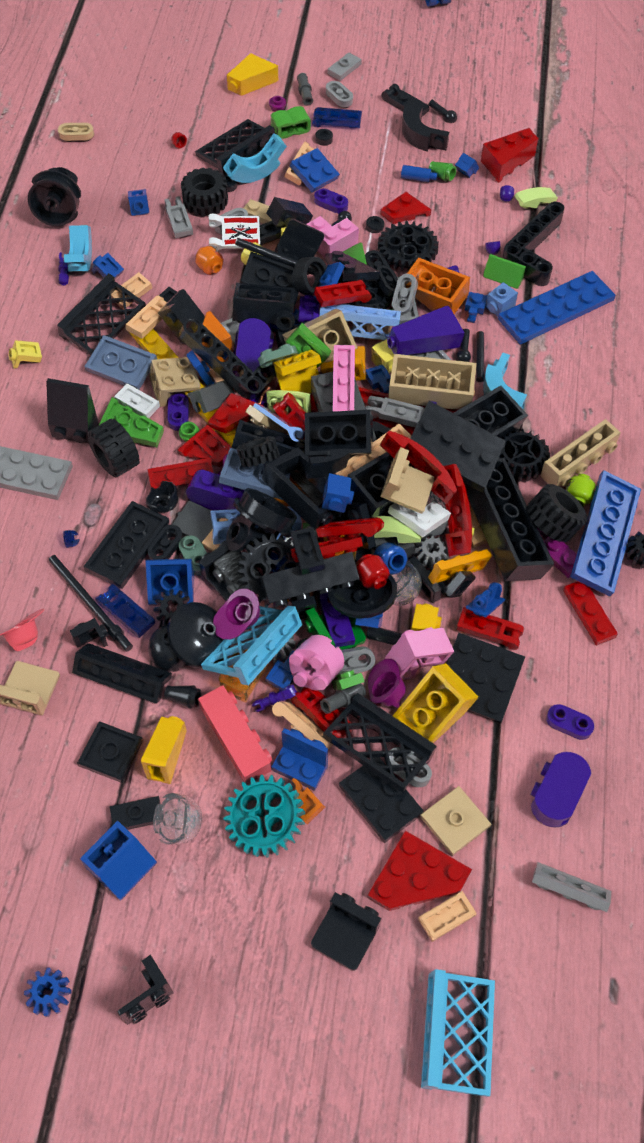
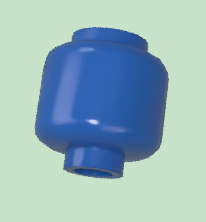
(393, 557)

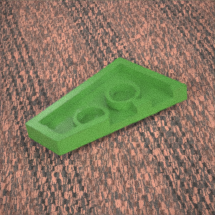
(139, 427)

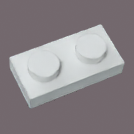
(137, 400)

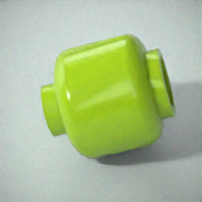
(581, 488)

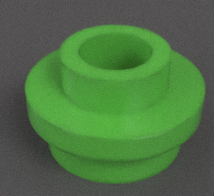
(188, 430)

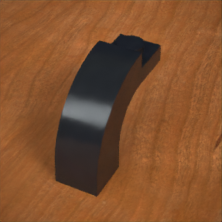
(419, 134)

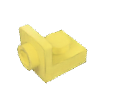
(24, 352)

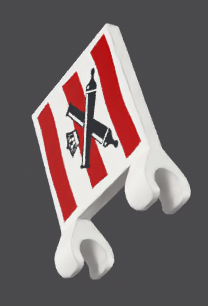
(232, 227)

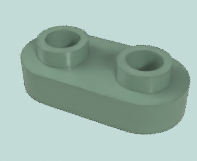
(268, 356)
(192, 552)

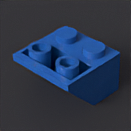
(118, 860)

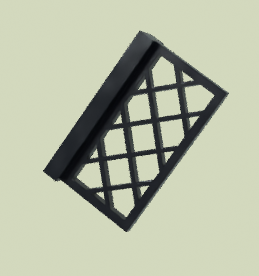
(249, 147)
(86, 309)
(389, 730)

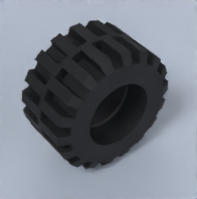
(204, 191)
(113, 447)
(557, 513)

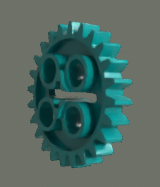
(242, 818)

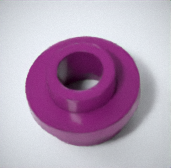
(277, 103)

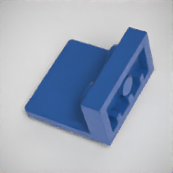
(301, 759)

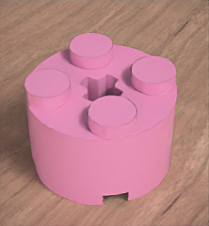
(316, 663)

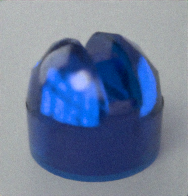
(69, 539)

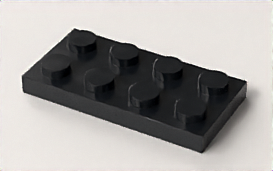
(126, 545)

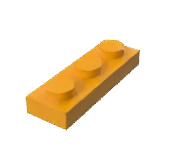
(472, 562)

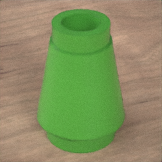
(445, 170)

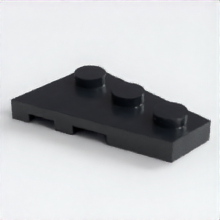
(353, 268)

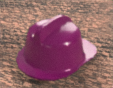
(237, 614)
(386, 684)

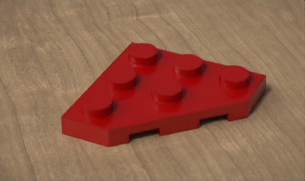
(417, 875)

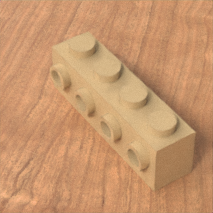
(580, 454)

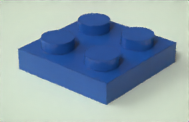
(314, 170)

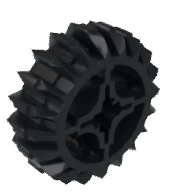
(521, 451)

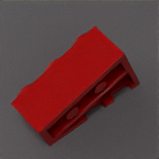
(508, 152)

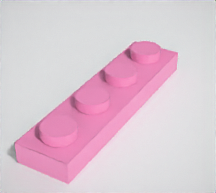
(343, 377)

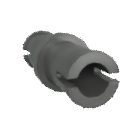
(305, 89)
(341, 698)

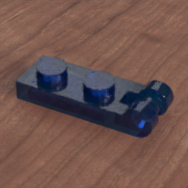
(336, 117)
(126, 610)

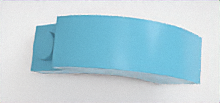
(258, 166)
(80, 248)
(494, 378)

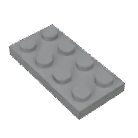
(33, 473)

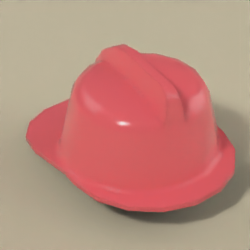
(24, 633)

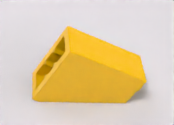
(251, 75)
(164, 749)

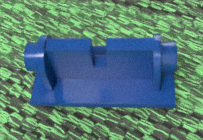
(487, 601)

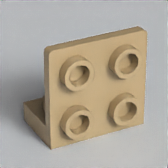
(172, 376)
(406, 484)
(29, 688)

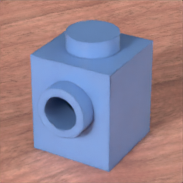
(501, 299)

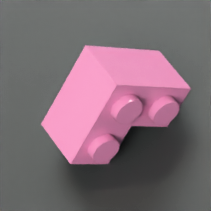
(336, 237)
(420, 649)

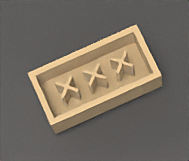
(432, 379)

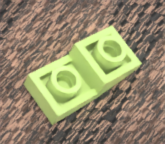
(534, 196)
(302, 399)
(397, 529)

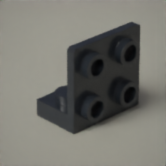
(156, 996)

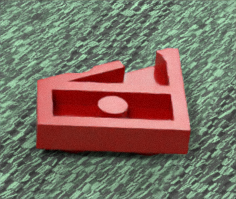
(404, 209)
(230, 413)
(205, 445)

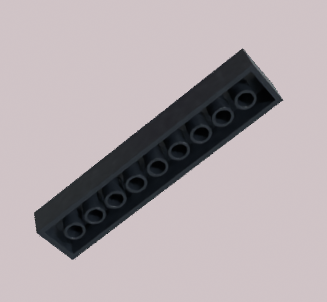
(492, 412)

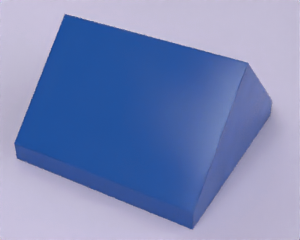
(167, 575)

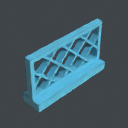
(260, 649)
(435, 1033)

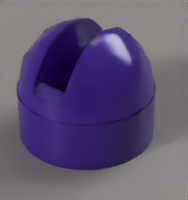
(507, 193)
(493, 247)

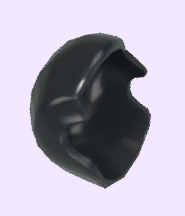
(162, 498)

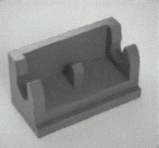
(211, 396)

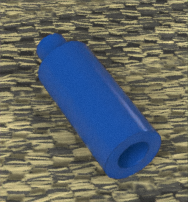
(418, 173)

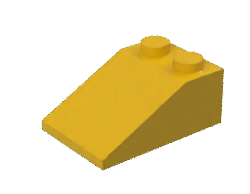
(436, 703)

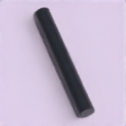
(480, 356)

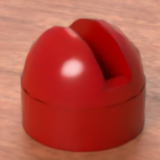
(179, 140)

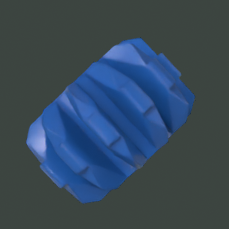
(45, 1002)

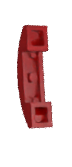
(422, 460)
(459, 522)

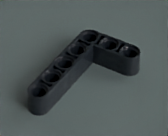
(520, 247)
(231, 363)

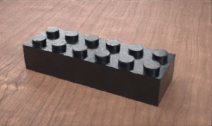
(509, 528)

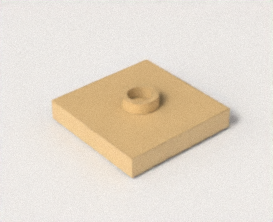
(455, 820)

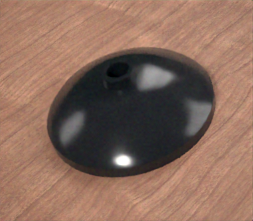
(363, 602)
(189, 635)

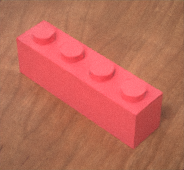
(235, 735)

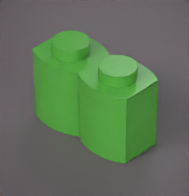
(291, 122)

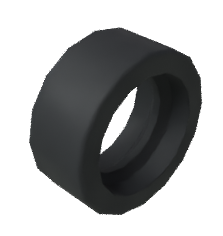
(300, 274)

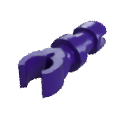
(63, 269)
(283, 694)

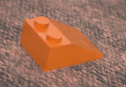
(439, 285)

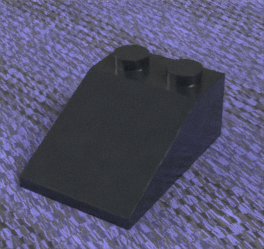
(70, 410)

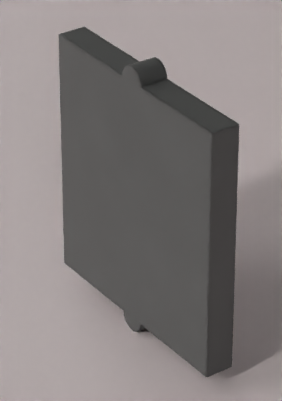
(194, 521)

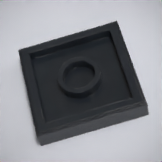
(110, 751)

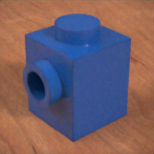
(337, 493)

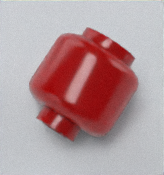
(372, 571)

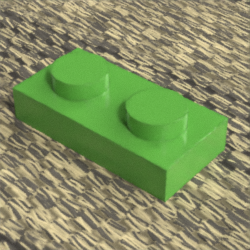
(347, 679)

